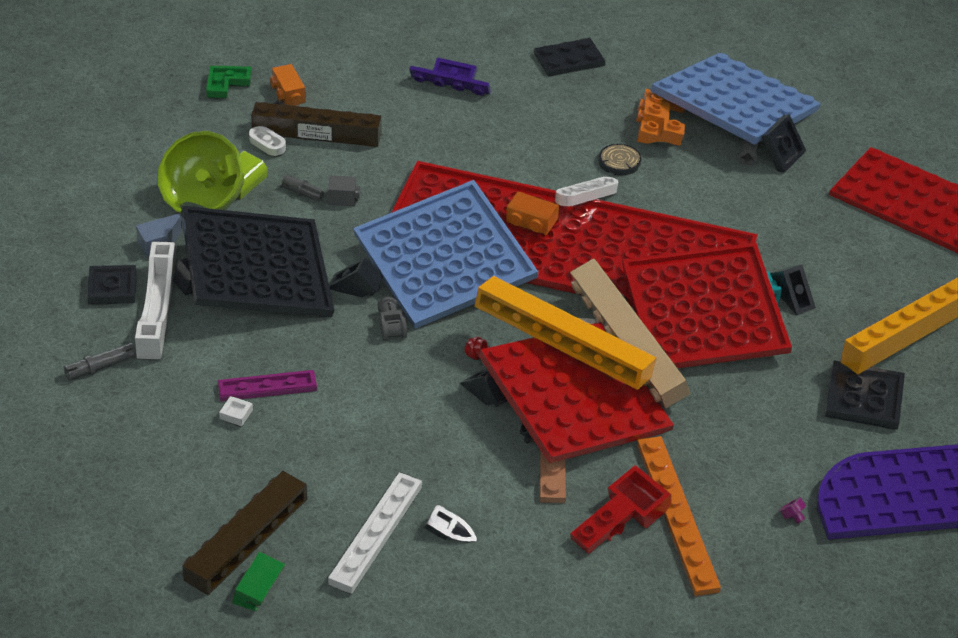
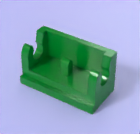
(257, 581)

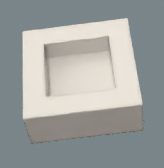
(236, 411)

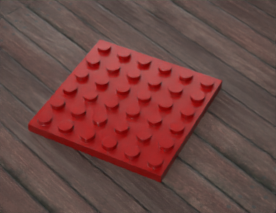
(708, 304)
(569, 403)

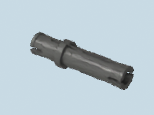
(99, 361)

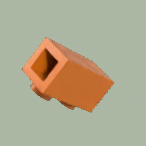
(288, 85)

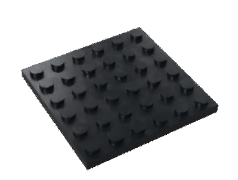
(256, 262)

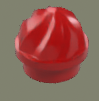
(474, 345)

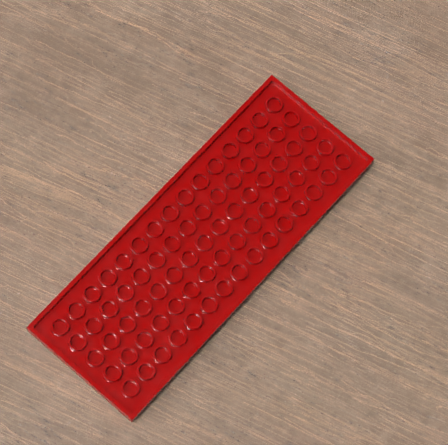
(582, 231)

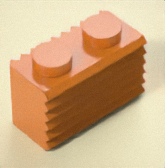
(532, 213)

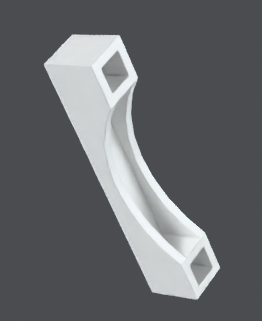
(153, 323)

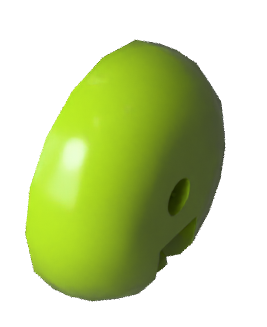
(202, 171)

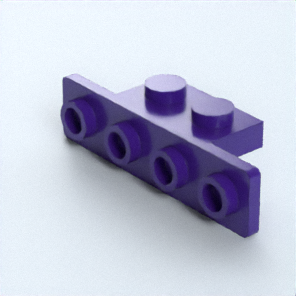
(453, 74)

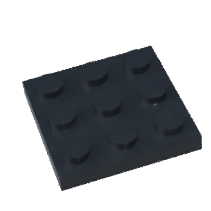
(866, 397)

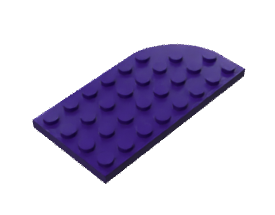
(890, 492)

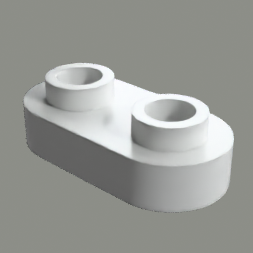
(267, 140)

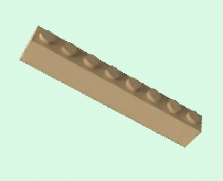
(622, 322)

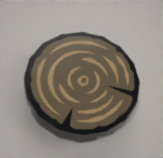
(619, 159)

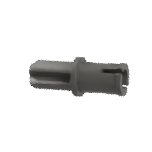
(302, 187)

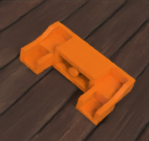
(655, 122)

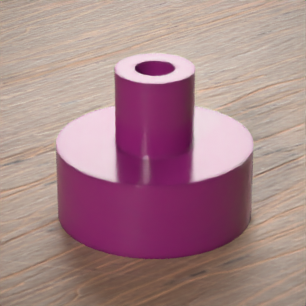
(793, 509)

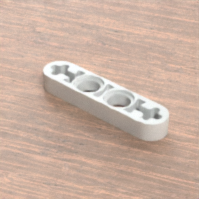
(586, 191)

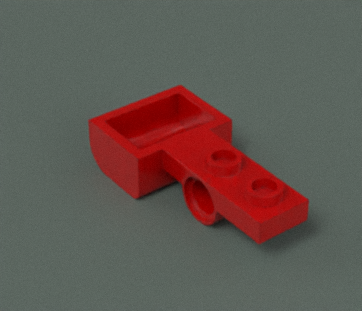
(631, 496)

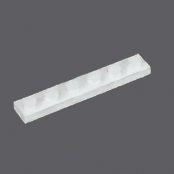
(375, 533)

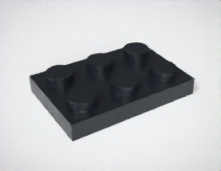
(569, 57)

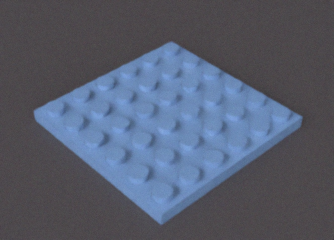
(734, 96)
(442, 252)

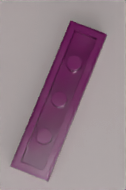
(267, 385)

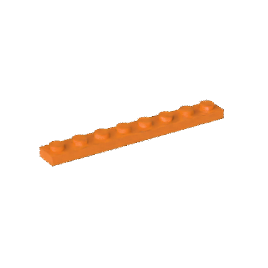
(680, 519)

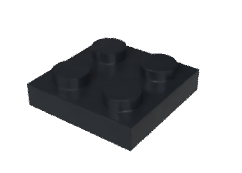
(783, 143)
(112, 284)

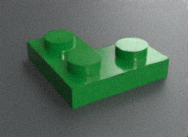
(222, 76)

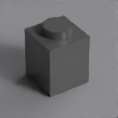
(343, 190)

